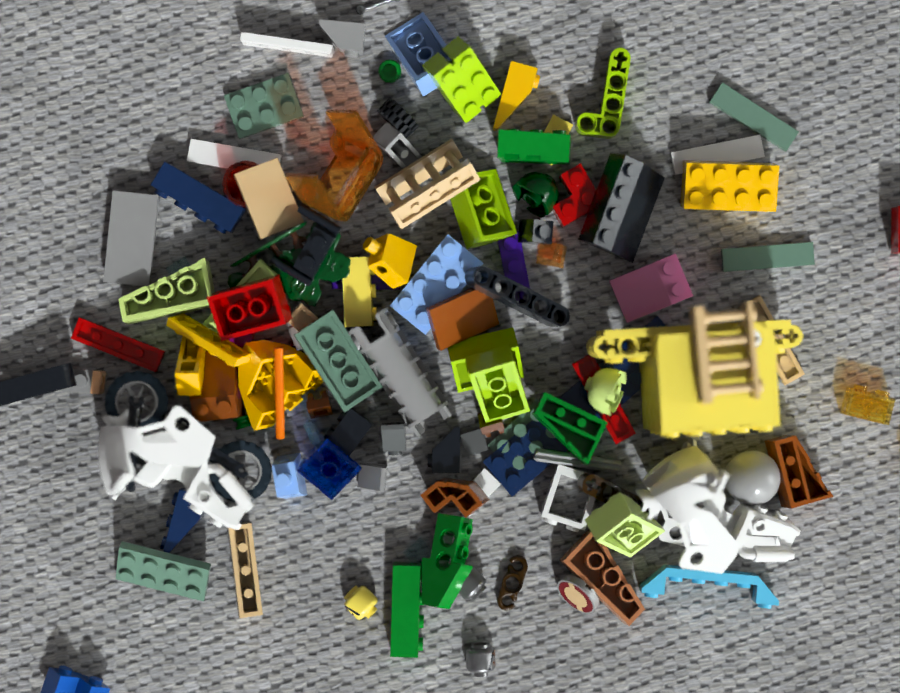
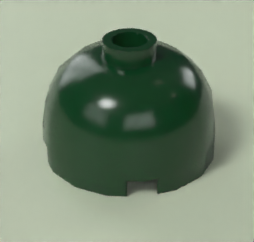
(538, 192)

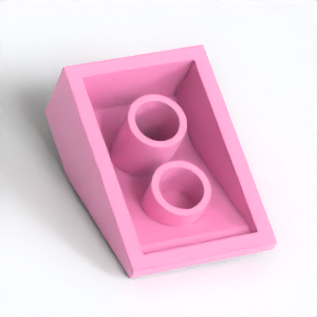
(651, 288)

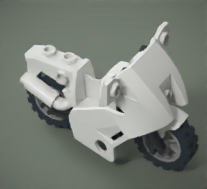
(175, 453)

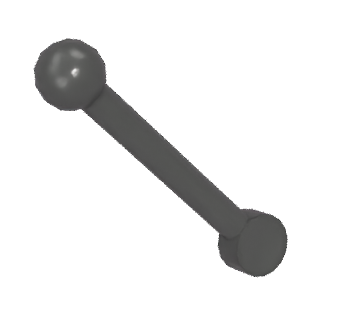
(360, 9)

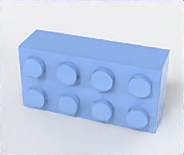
(435, 281)

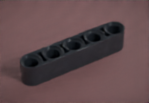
(507, 296)
(37, 384)

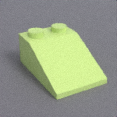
(623, 525)

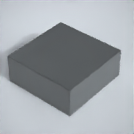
(474, 442)

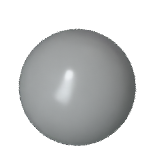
(752, 477)

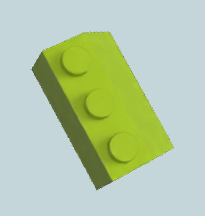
(483, 211)
(476, 345)

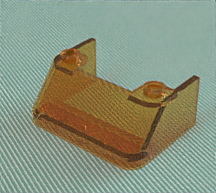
(348, 174)

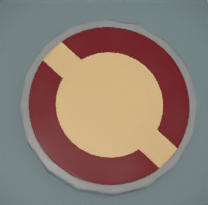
(577, 595)

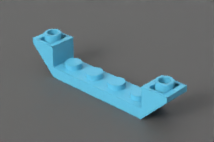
(656, 582)

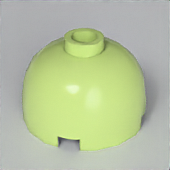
(605, 389)

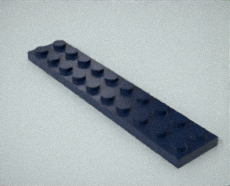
(502, 463)

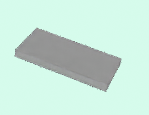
(131, 238)

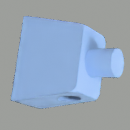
(286, 478)

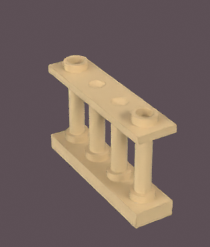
(432, 194)
(702, 342)

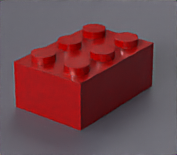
(249, 308)

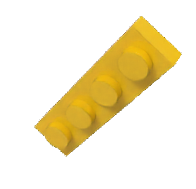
(208, 339)

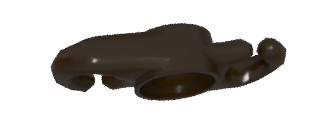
(511, 572)

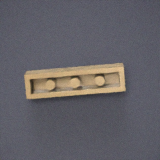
(245, 571)

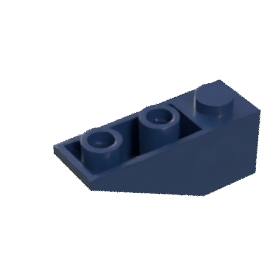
(179, 522)

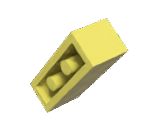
(359, 294)

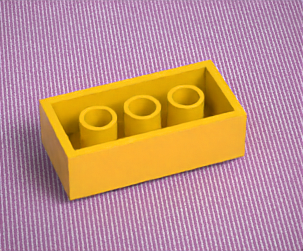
(729, 186)

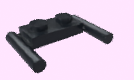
(314, 250)

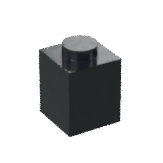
(535, 231)

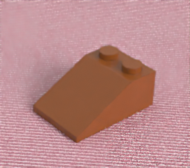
(219, 393)

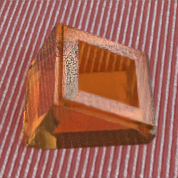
(552, 255)

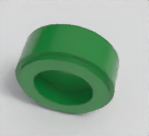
(389, 71)

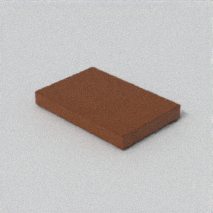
(461, 317)

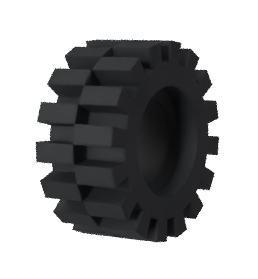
(398, 117)

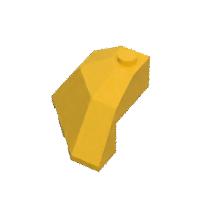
(258, 385)

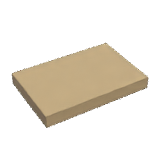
(268, 198)

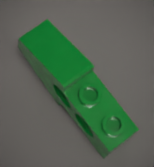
(444, 581)

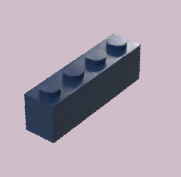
(198, 197)

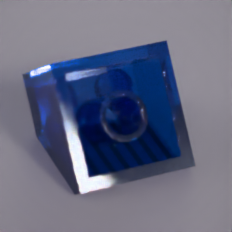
(328, 468)

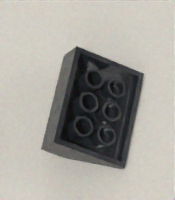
(621, 206)

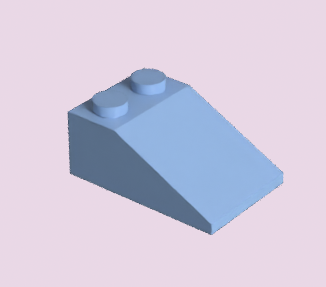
(414, 45)

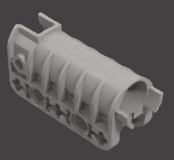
(401, 373)

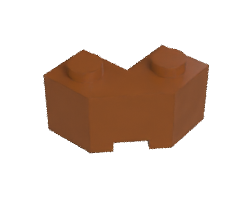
(464, 493)

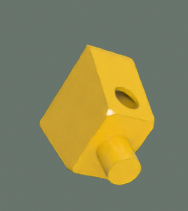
(390, 258)

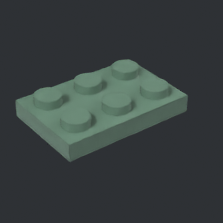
(263, 106)
(518, 428)

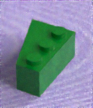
(534, 147)
(570, 425)

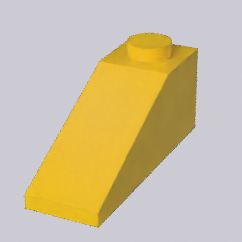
(517, 88)
(190, 368)

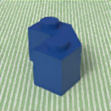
(67, 681)

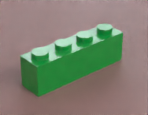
(406, 610)

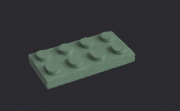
(338, 361)
(162, 571)

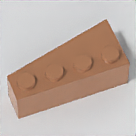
(601, 573)

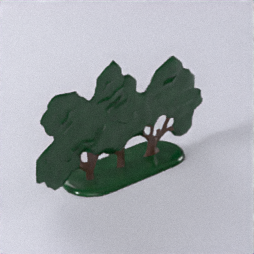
(333, 267)

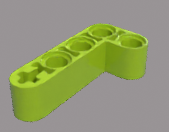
(609, 93)

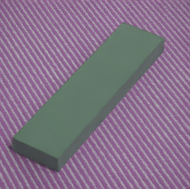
(753, 117)
(767, 256)

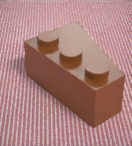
(799, 479)

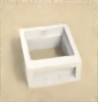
(553, 518)

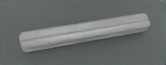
(569, 459)

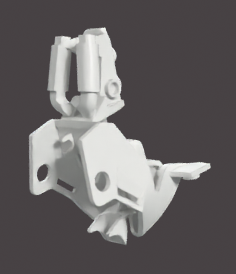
(692, 494)

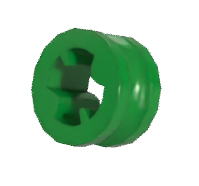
(242, 422)

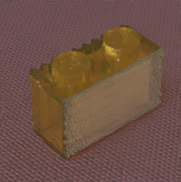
(867, 405)

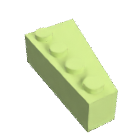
(170, 297)

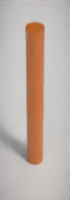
(279, 393)

